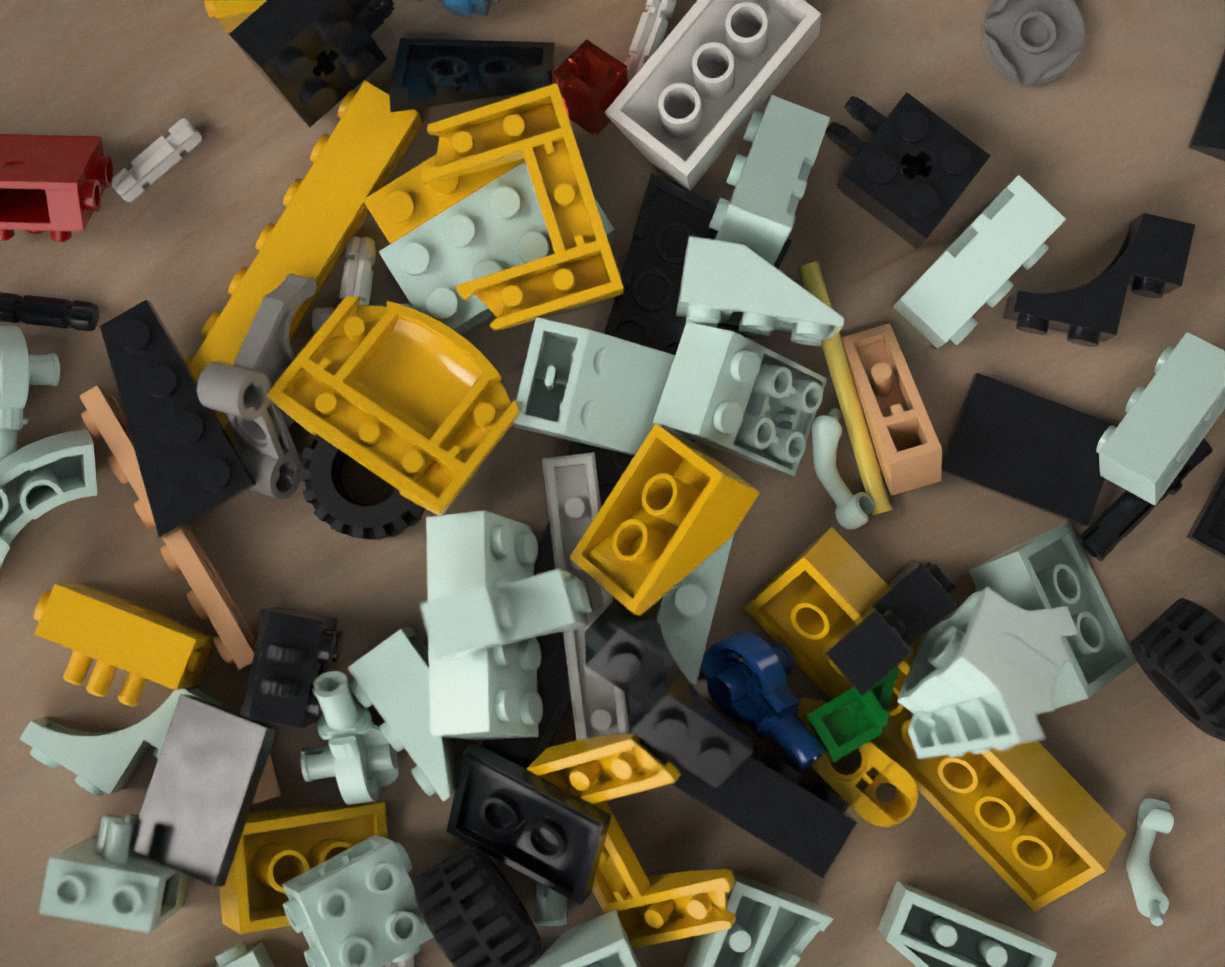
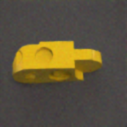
(860, 785)

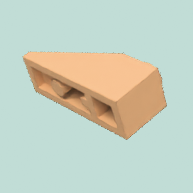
(893, 410)

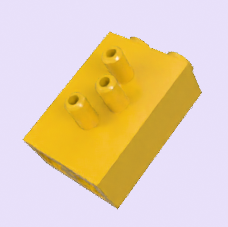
(122, 638)

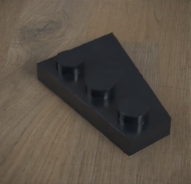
(466, 70)

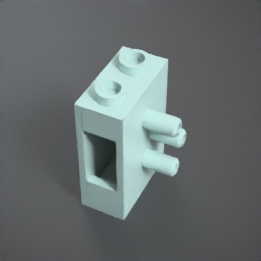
(110, 883)

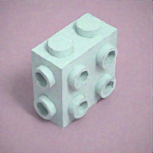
(358, 907)

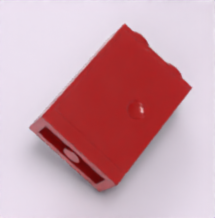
(51, 183)

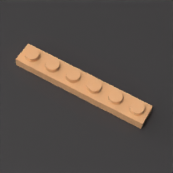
(182, 548)

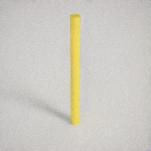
(848, 399)

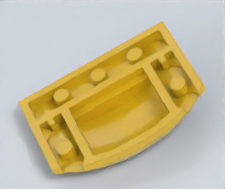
(399, 398)

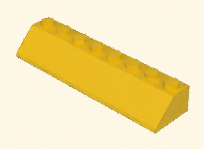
(1006, 803)

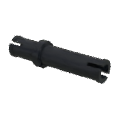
(1130, 510)

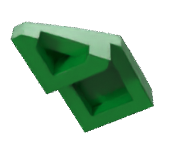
(852, 718)

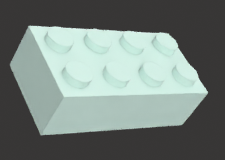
(471, 240)
(493, 689)

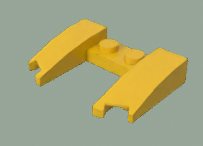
(540, 132)
(653, 906)

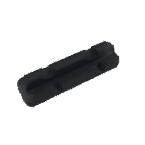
(48, 311)

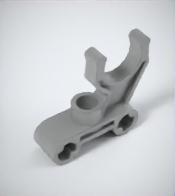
(242, 390)

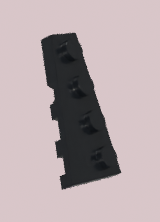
(176, 439)

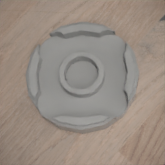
(1033, 39)

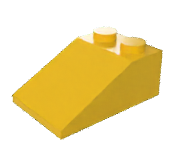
(662, 520)
(283, 846)

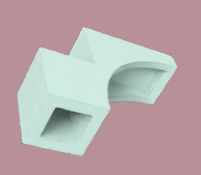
(506, 613)
(104, 758)

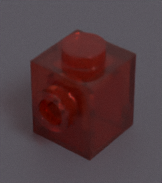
(589, 85)

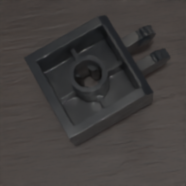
(313, 49)
(906, 136)
(286, 661)

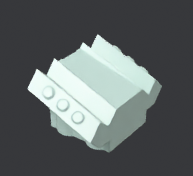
(984, 676)

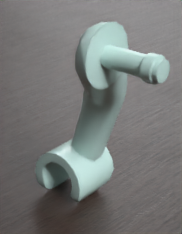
(850, 510)
(1151, 900)

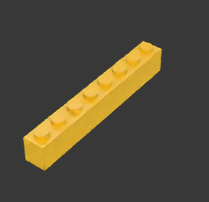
(317, 219)

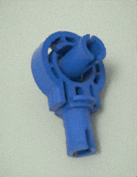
(758, 693)

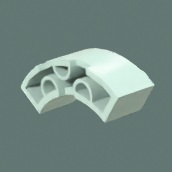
(44, 478)

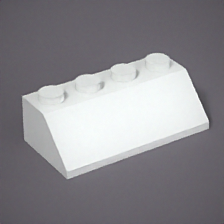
(710, 80)

